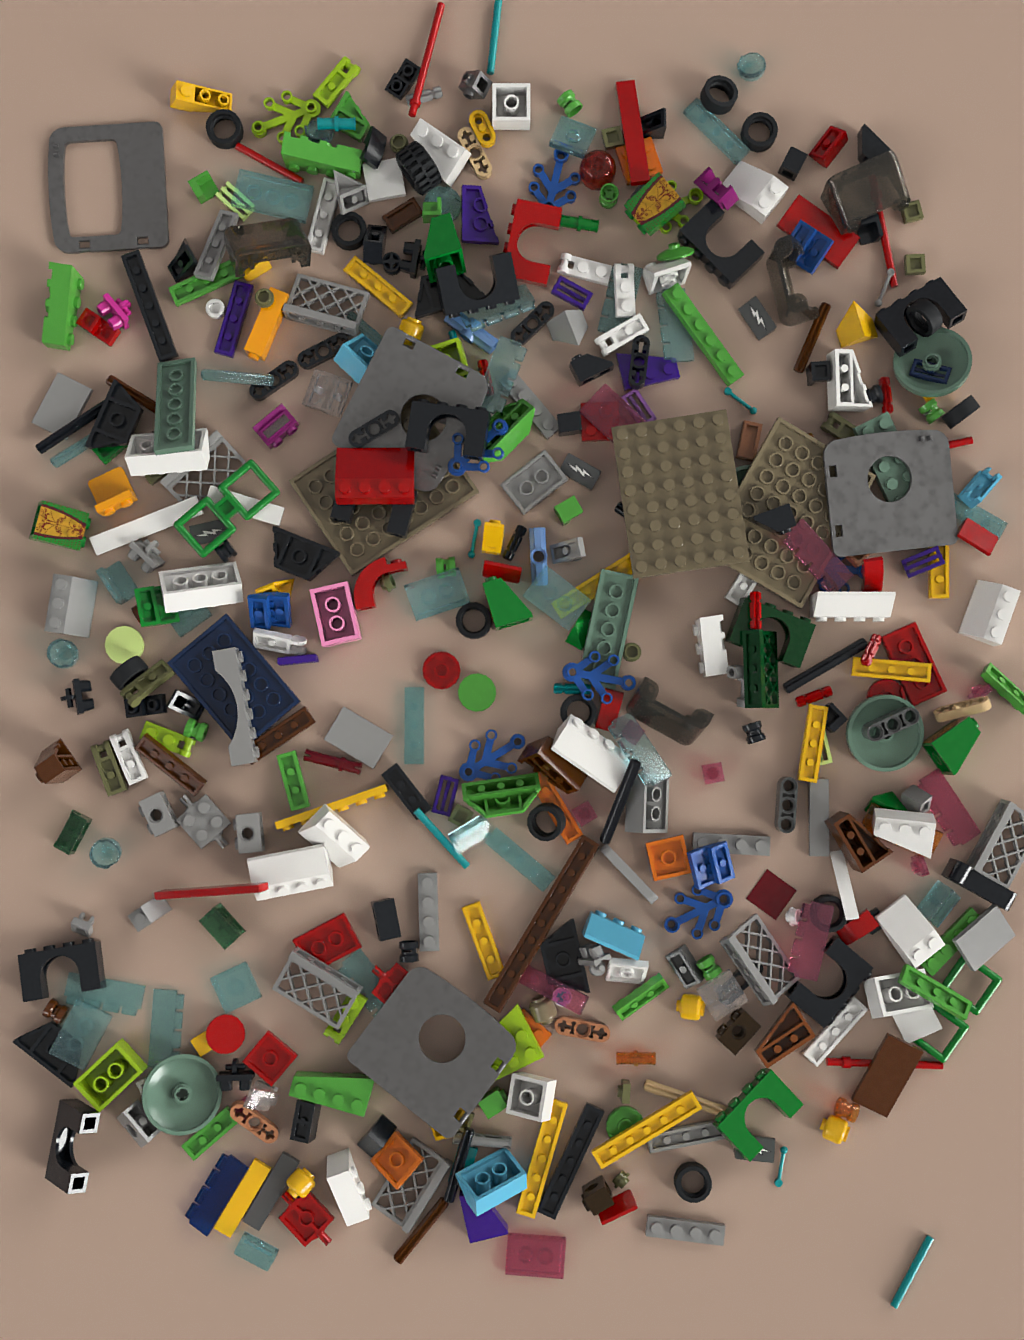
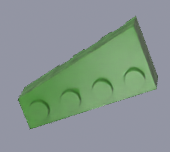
(62, 306)
(335, 1090)

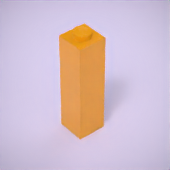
(266, 327)

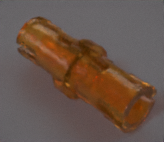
(636, 1058)

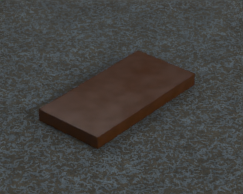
(887, 1075)

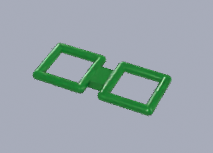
(226, 508)
(975, 1009)

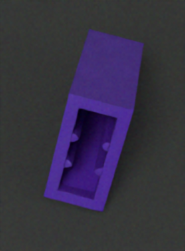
(484, 1226)

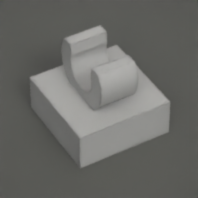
(82, 927)

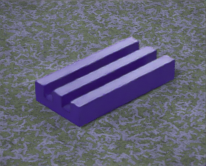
(568, 299)
(938, 555)
(298, 659)
(441, 811)

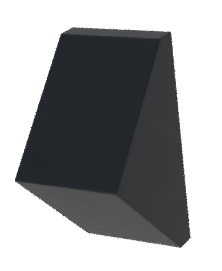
(654, 124)
(185, 704)
(377, 1136)

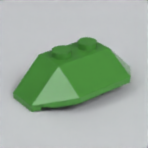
(519, 420)
(501, 795)

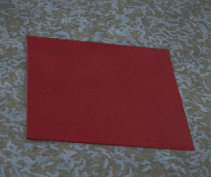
(771, 894)

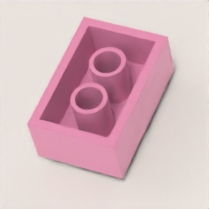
(335, 614)

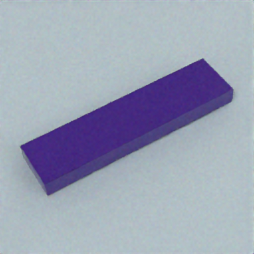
(234, 319)

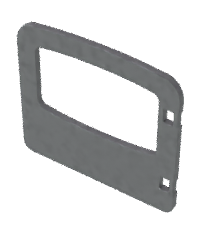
(142, 180)

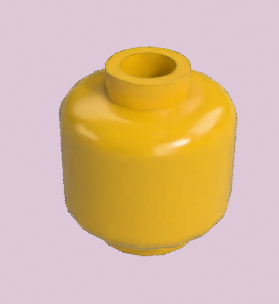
(413, 328)
(690, 1007)
(834, 1129)
(300, 1182)

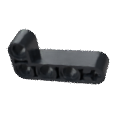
(978, 884)

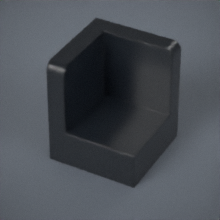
(792, 163)
(870, 230)
(818, 372)
(569, 423)
(834, 718)

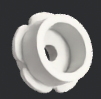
(793, 916)

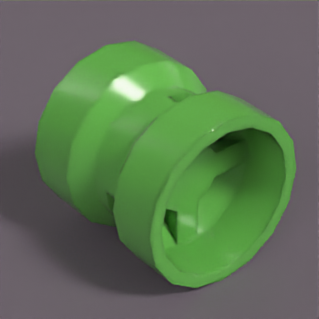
(569, 103)
(611, 192)
(932, 415)
(450, 564)
(196, 729)
(709, 967)

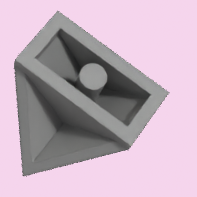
(350, 193)
(568, 327)

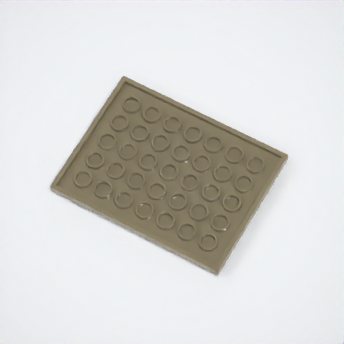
(785, 472)
(680, 494)
(367, 535)

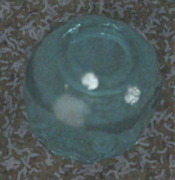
(751, 67)
(316, 135)
(62, 653)
(105, 853)

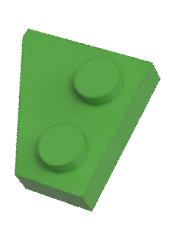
(348, 109)

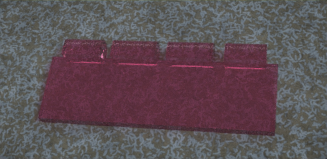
(814, 550)
(952, 811)
(814, 938)

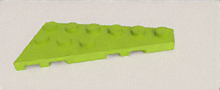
(526, 1044)

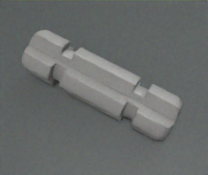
(427, 95)

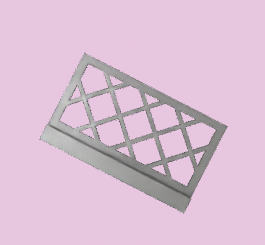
(325, 320)
(172, 479)
(989, 840)
(750, 971)
(328, 975)
(423, 1197)

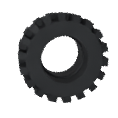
(418, 168)

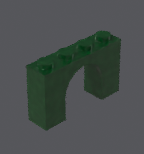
(797, 630)

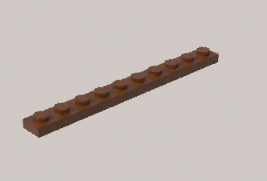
(541, 924)

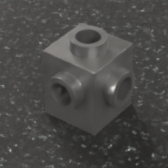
(475, 85)

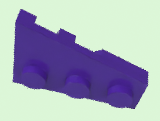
(475, 218)
(658, 370)

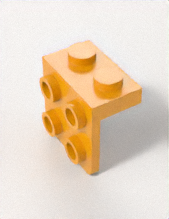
(112, 491)

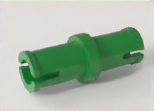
(579, 223)

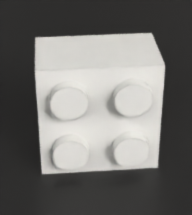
(511, 106)
(531, 1096)

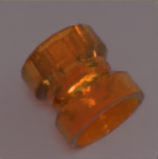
(845, 1109)

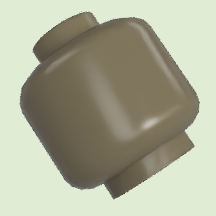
(542, 1009)

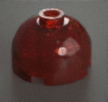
(597, 169)

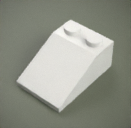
(756, 190)
(665, 274)
(909, 931)
(891, 998)

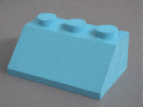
(355, 356)
(614, 934)
(491, 1181)

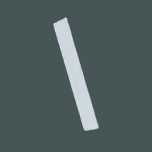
(844, 885)

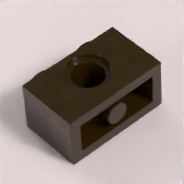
(736, 1042)
(597, 1196)

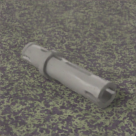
(486, 1140)

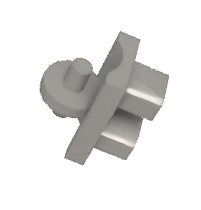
(148, 552)
(592, 957)

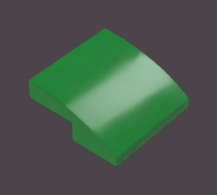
(151, 607)

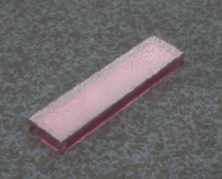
(554, 990)

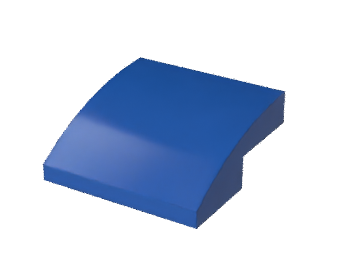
(814, 246)
(269, 610)
(711, 865)

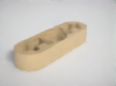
(474, 162)
(962, 709)

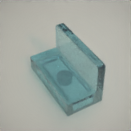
(117, 582)
(469, 834)
(938, 903)
(256, 1251)

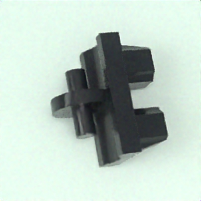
(414, 250)
(79, 687)
(237, 1074)

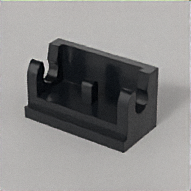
(386, 919)
(305, 1121)

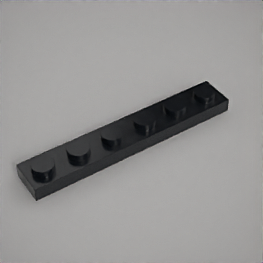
(149, 306)
(570, 1160)

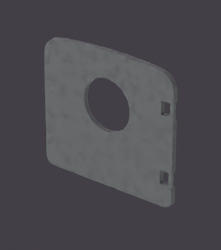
(396, 377)
(916, 520)
(431, 1089)

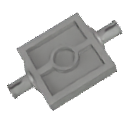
(203, 821)

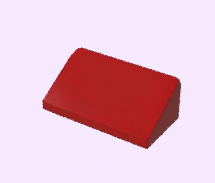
(829, 146)
(977, 536)
(507, 572)
(623, 1205)

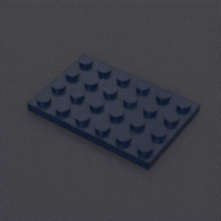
(268, 692)

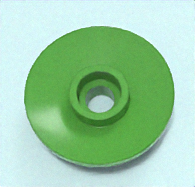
(675, 252)

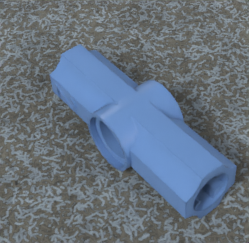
(480, 338)
(537, 543)

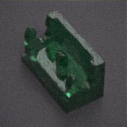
(73, 832)
(222, 926)

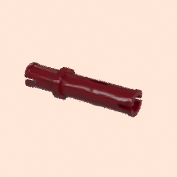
(341, 764)

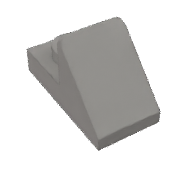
(568, 550)
(149, 913)

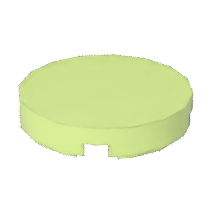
(124, 644)

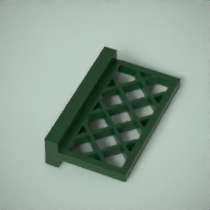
(754, 669)

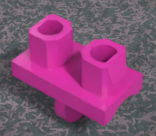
(118, 309)

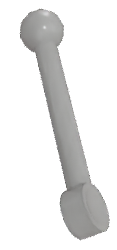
(890, 272)

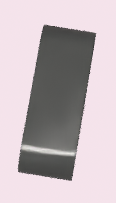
(900, 723)
(789, 814)

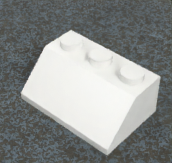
(989, 612)
(341, 841)

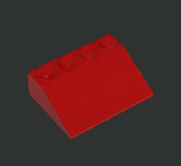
(374, 476)

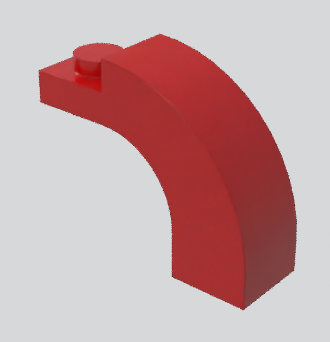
(368, 578)

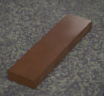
(284, 732)
(170, 764)

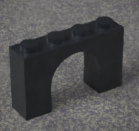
(727, 269)
(503, 289)
(891, 320)
(426, 414)
(398, 522)
(34, 967)
(854, 972)
(62, 1167)

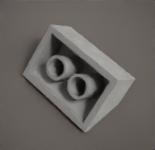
(71, 606)
(647, 807)

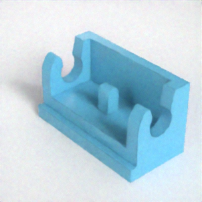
(978, 487)

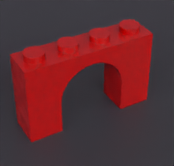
(528, 215)

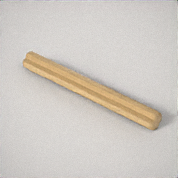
(671, 1093)

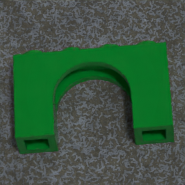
(732, 1120)

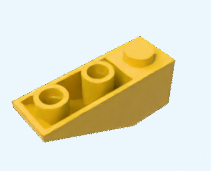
(198, 98)
(493, 537)

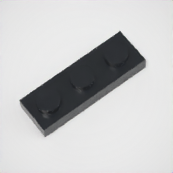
(405, 790)

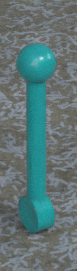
(728, 391)
(477, 523)
(778, 1182)

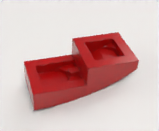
(97, 327)
(872, 573)
(609, 711)
(857, 928)

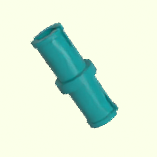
(336, 123)

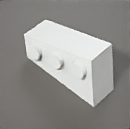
(444, 151)
(846, 387)
(710, 646)
(906, 828)
(347, 1187)

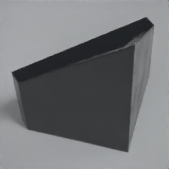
(184, 263)

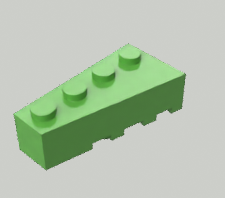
(320, 157)

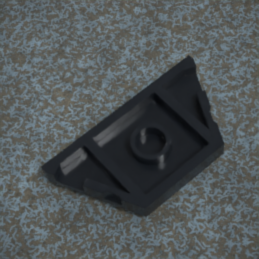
(428, 296)
(115, 420)
(300, 555)
(561, 955)
(38, 1044)

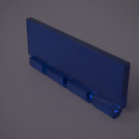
(215, 1199)

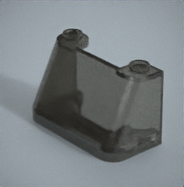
(865, 191)
(266, 242)
(791, 307)
(664, 719)

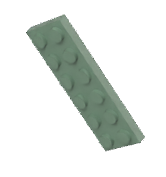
(175, 406)
(891, 473)
(610, 621)

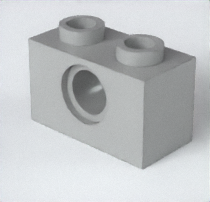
(168, 819)
(255, 823)
(138, 1124)

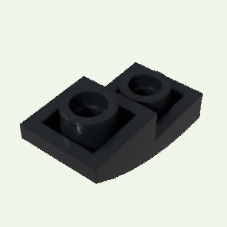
(403, 80)
(374, 147)
(149, 706)

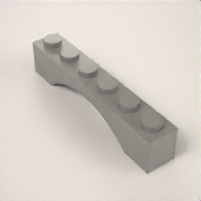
(242, 747)

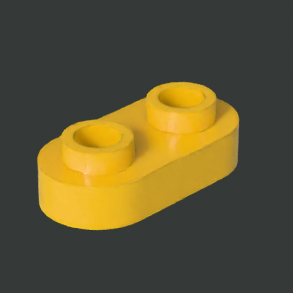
(482, 130)

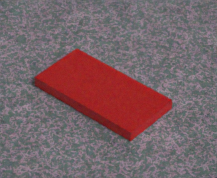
(822, 222)
(909, 645)

